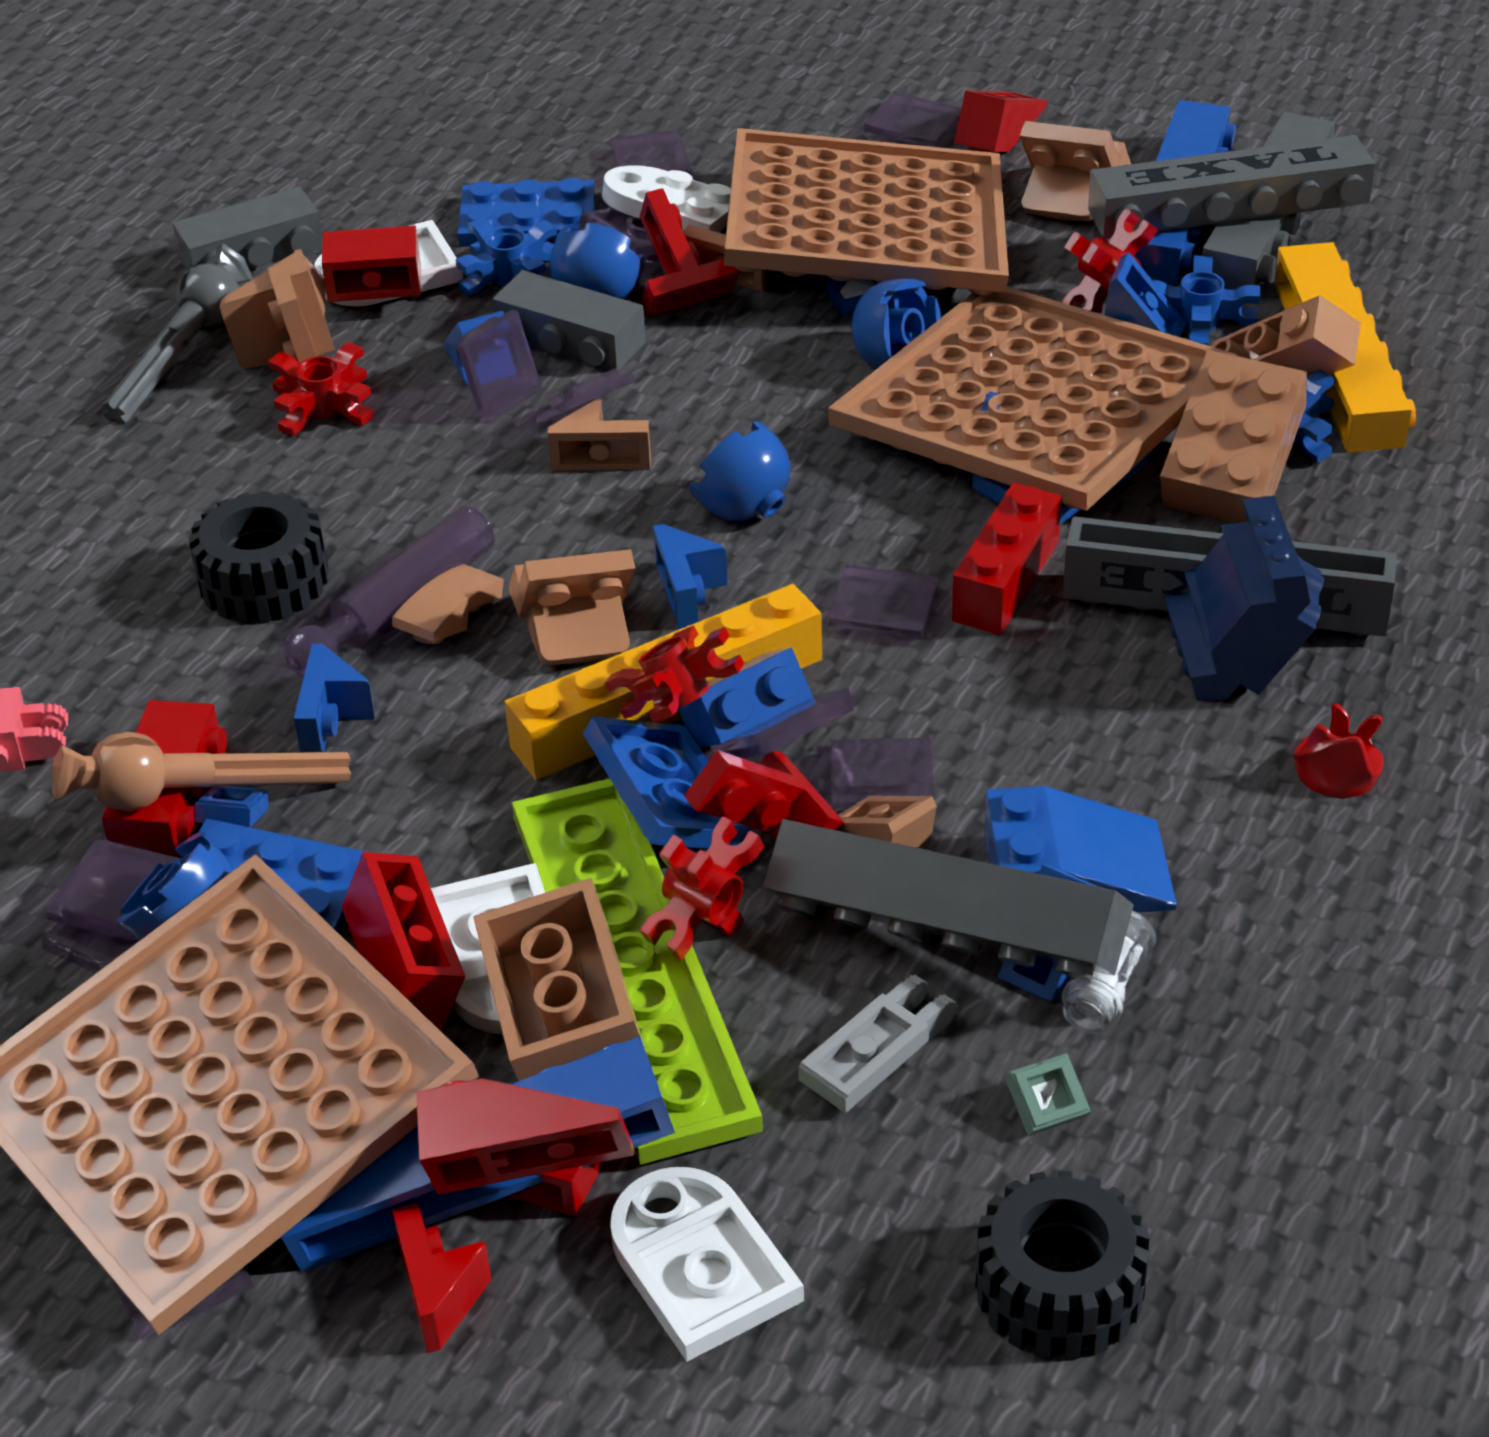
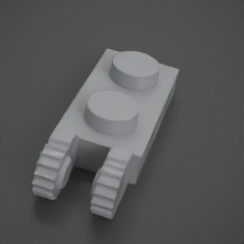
(875, 1043)

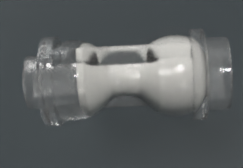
(1099, 1002)

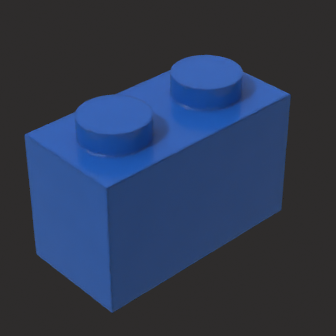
(747, 699)

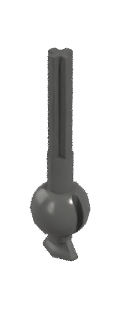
(198, 302)

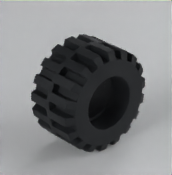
(259, 556)
(1055, 1306)

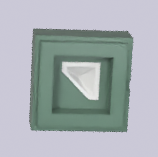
(1047, 1094)

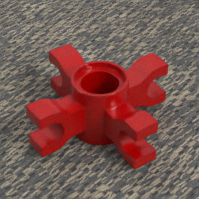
(1101, 256)
(320, 388)
(674, 673)
(701, 887)

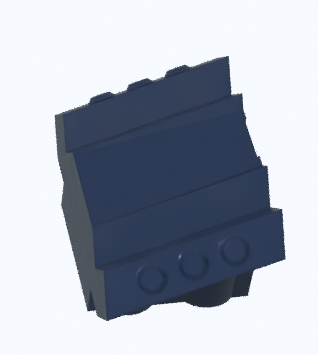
(1245, 606)

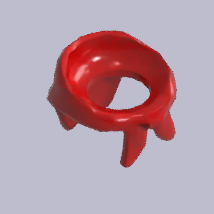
(1340, 761)

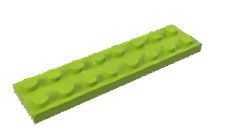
(697, 1069)

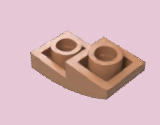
(444, 603)

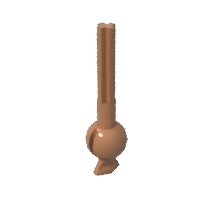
(132, 770)

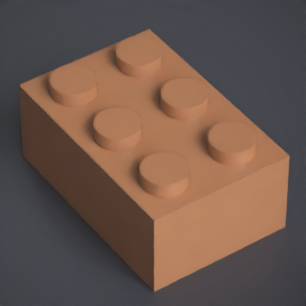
(1233, 436)
(555, 978)

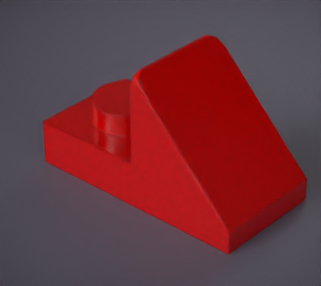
(440, 1281)

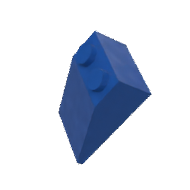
(1080, 838)

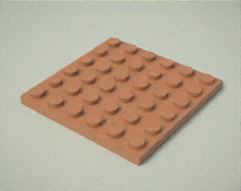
(867, 211)
(1074, 388)
(214, 1089)

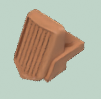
(1062, 167)
(279, 313)
(574, 605)

